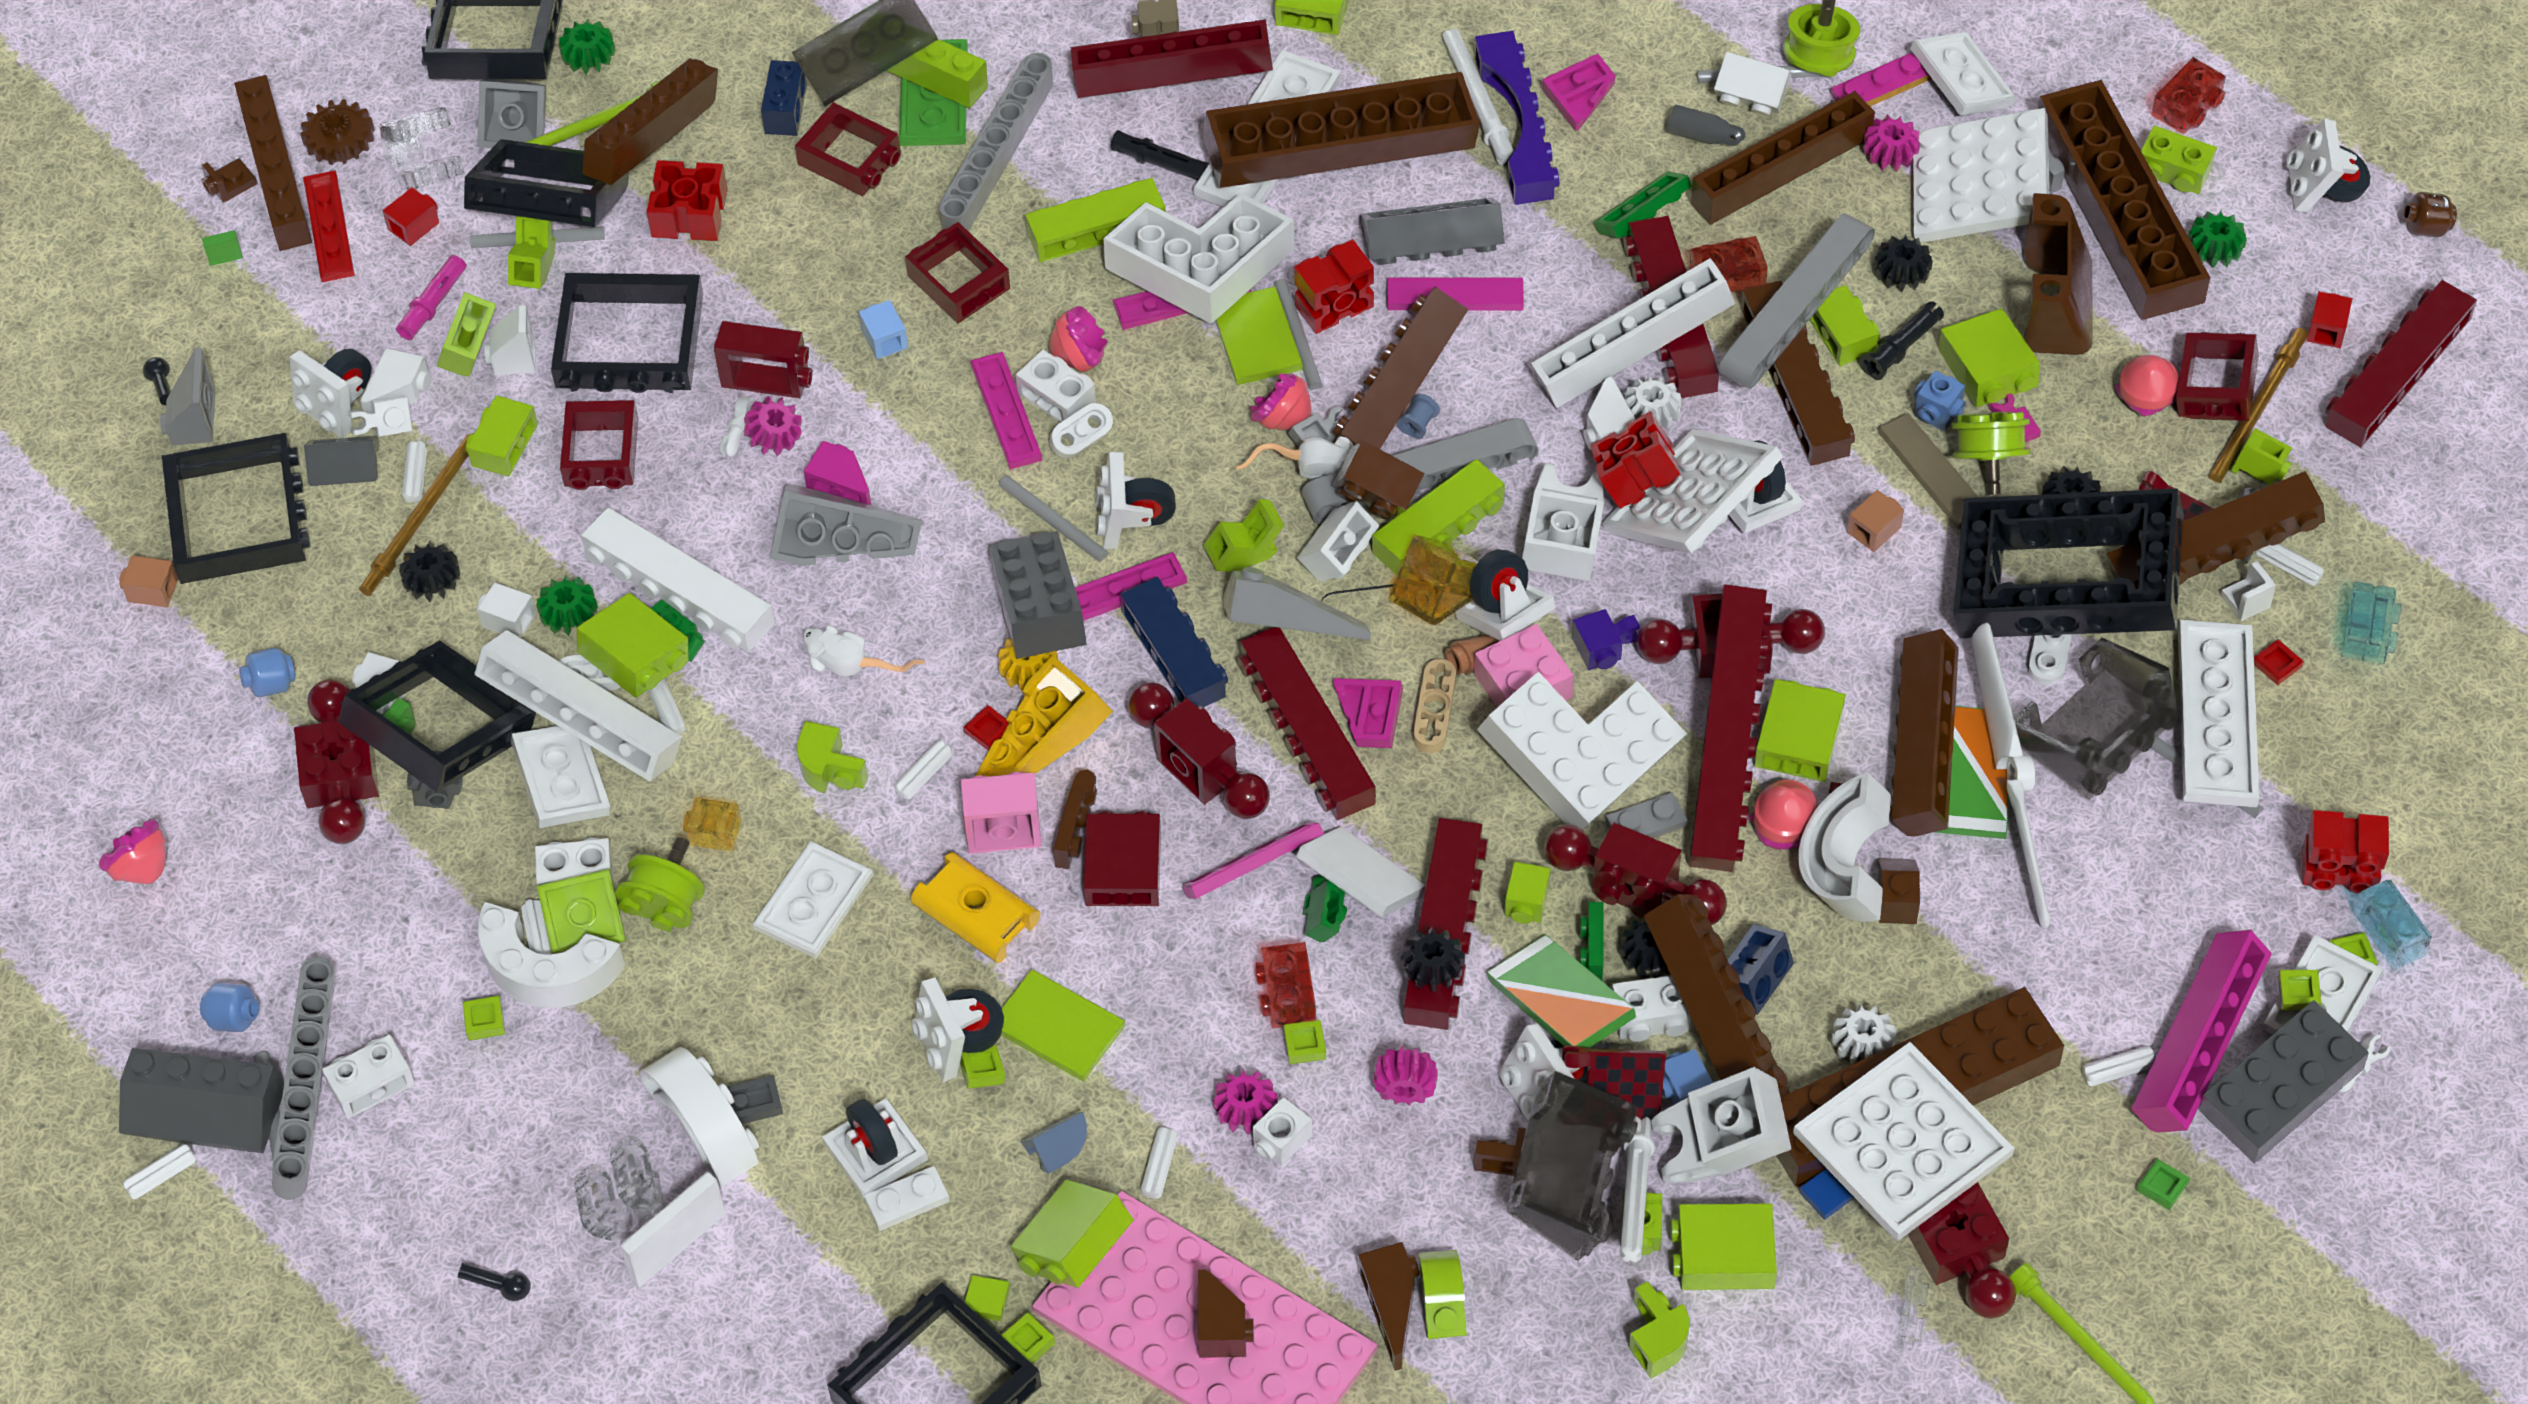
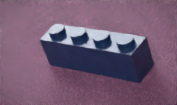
(1173, 644)

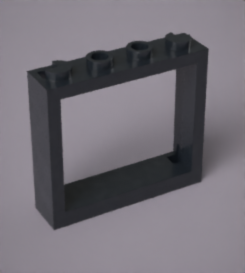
(490, 63)
(535, 198)
(628, 289)
(223, 459)
(455, 672)
(907, 1327)

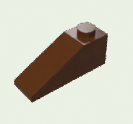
(1390, 1287)

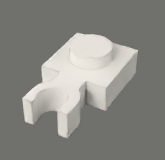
(387, 417)

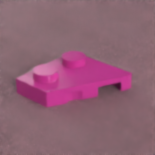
(1579, 89)
(1370, 709)

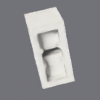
(1054, 386)
(572, 859)

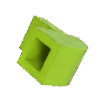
(532, 254)
(1245, 543)
(821, 759)
(1442, 1293)
(1665, 1336)

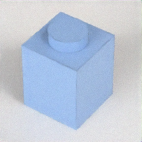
(883, 329)

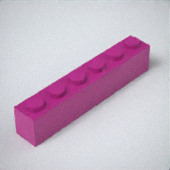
(2201, 1031)

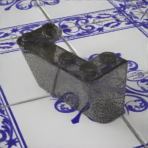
(2105, 721)
(1568, 1163)

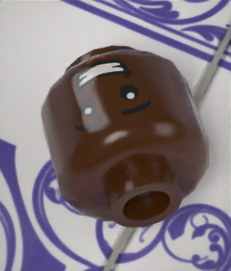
(2430, 214)

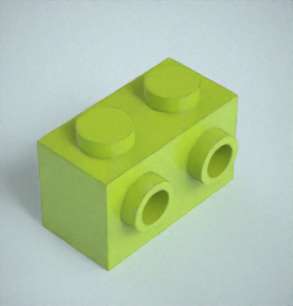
(2176, 161)

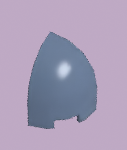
(1058, 1142)

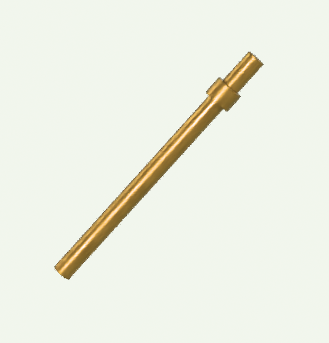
(2285, 359)
(385, 562)

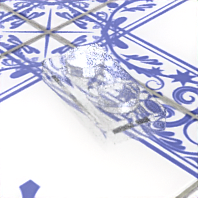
(1914, 1295)

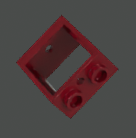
(814, 143)
(974, 294)
(763, 343)
(2230, 402)
(599, 417)

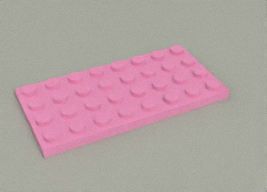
(1145, 1317)

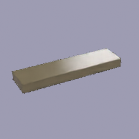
(1928, 466)

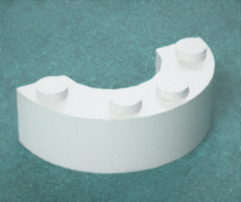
(1832, 843)
(544, 978)
(703, 1112)

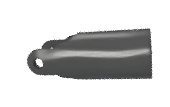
(1703, 127)

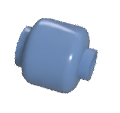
(267, 672)
(228, 1007)

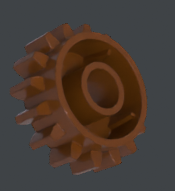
(337, 132)

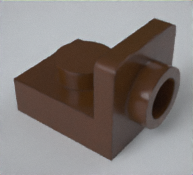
(227, 180)
(1497, 1156)

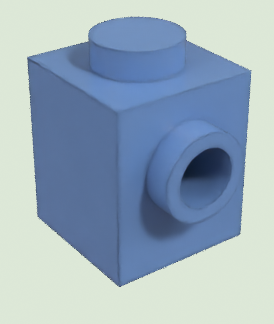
(1683, 1075)

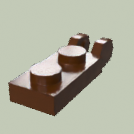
(1080, 798)

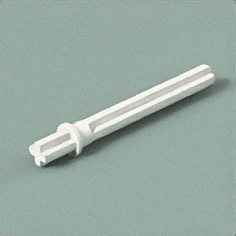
(1494, 132)
(1638, 1157)

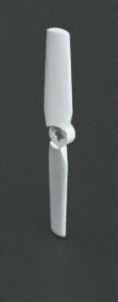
(2008, 752)

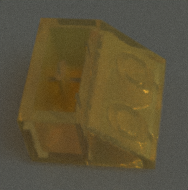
(1433, 580)

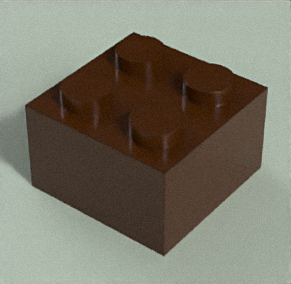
(1377, 480)

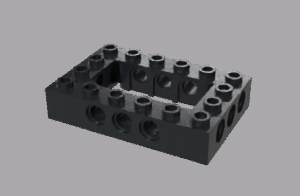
(2069, 521)

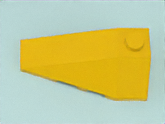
(1048, 723)

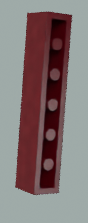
(1171, 58)
(1655, 264)
(2400, 363)
(1307, 723)
(1448, 907)

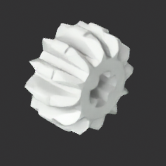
(1654, 397)
(1862, 1033)

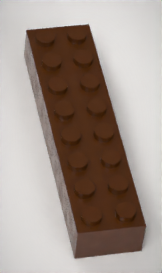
(1340, 129)
(2123, 201)
(1975, 1052)

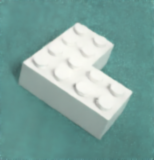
(1204, 266)
(1576, 764)

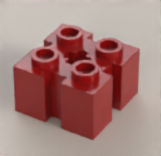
(687, 200)
(1334, 286)
(1635, 460)
(2345, 850)

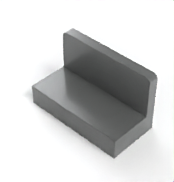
(341, 460)

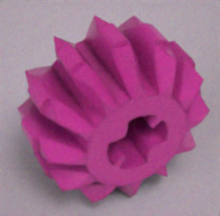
(1891, 142)
(760, 428)
(1405, 1076)
(1239, 1088)

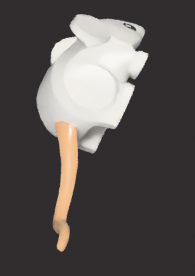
(1315, 455)
(843, 653)

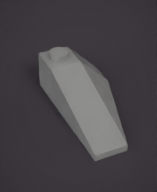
(828, 525)
(1269, 602)

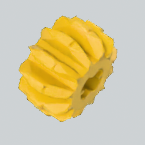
(1019, 669)

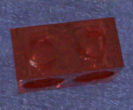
(2189, 96)
(1737, 260)
(1290, 985)

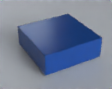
(1825, 1194)

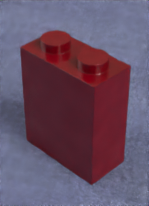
(1122, 859)

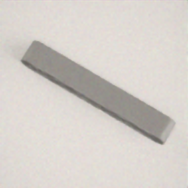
(997, 142)
(1796, 301)
(1493, 446)
(298, 1091)

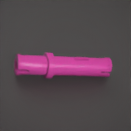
(424, 306)

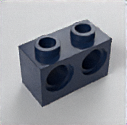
(783, 98)
(1761, 963)

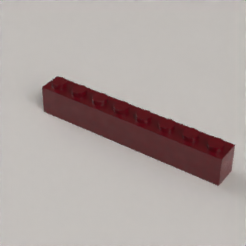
(1728, 729)

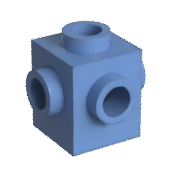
(1939, 400)

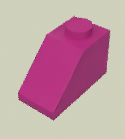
(837, 472)

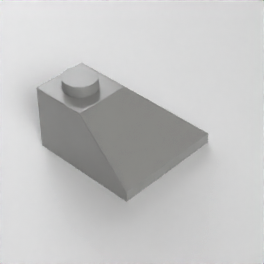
(510, 111)
(191, 404)

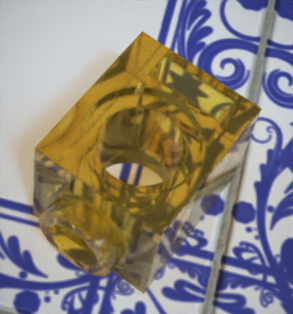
(713, 824)

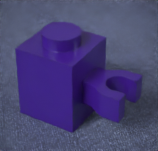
(1601, 640)

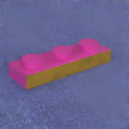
(1885, 80)

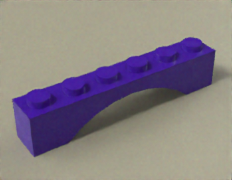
(1529, 167)

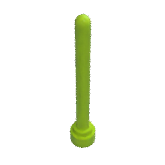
(584, 124)
(2029, 1285)

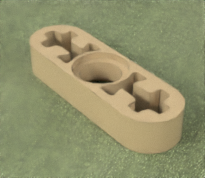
(1430, 693)

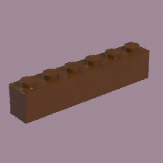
(650, 121)
(1781, 157)
(273, 163)
(1403, 369)
(1804, 389)
(2236, 529)
(1925, 733)
(1711, 989)

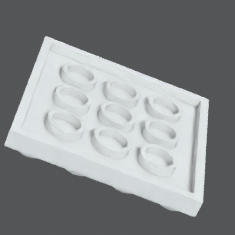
(1979, 174)
(1712, 482)
(1903, 1141)

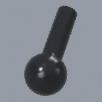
(156, 370)
(512, 1286)

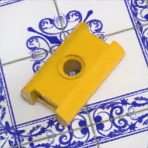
(962, 886)

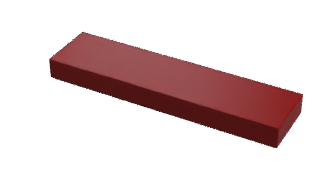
(328, 226)

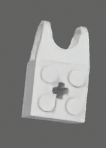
(1563, 526)
(1725, 1127)

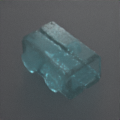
(2369, 623)
(2392, 924)

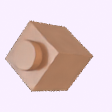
(1875, 520)
(149, 581)

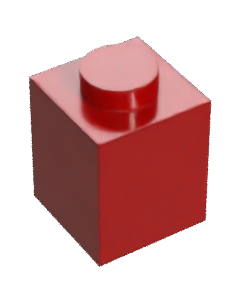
(411, 216)
(2329, 319)

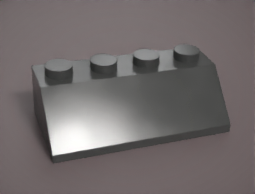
(1433, 229)
(199, 1100)

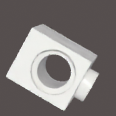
(1281, 1118)

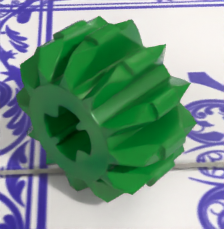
(586, 46)
(2218, 238)
(566, 604)

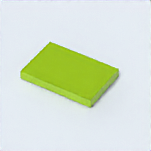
(1258, 337)
(1059, 1025)

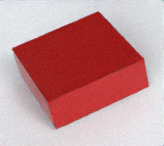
(2278, 662)
(986, 727)

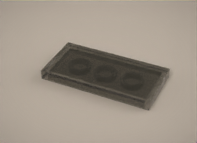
(863, 47)

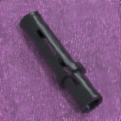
(1146, 151)

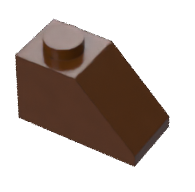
(1900, 890)
(1221, 1320)

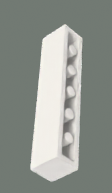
(1633, 333)
(678, 580)
(578, 705)

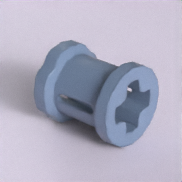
(1418, 416)

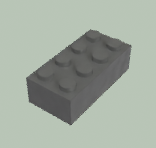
(1037, 594)
(2284, 1081)

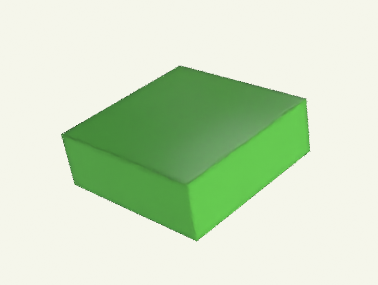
(222, 248)
(2163, 1184)

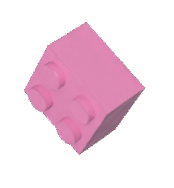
(1516, 659)
(1001, 812)

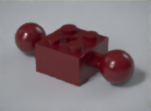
(1662, 641)
(1197, 751)
(334, 765)
(1630, 869)
(1965, 1241)

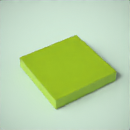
(580, 908)

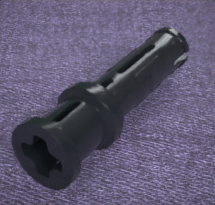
(1893, 348)

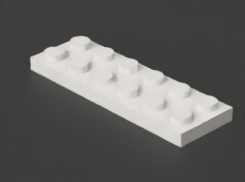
(1290, 78)
(2218, 713)

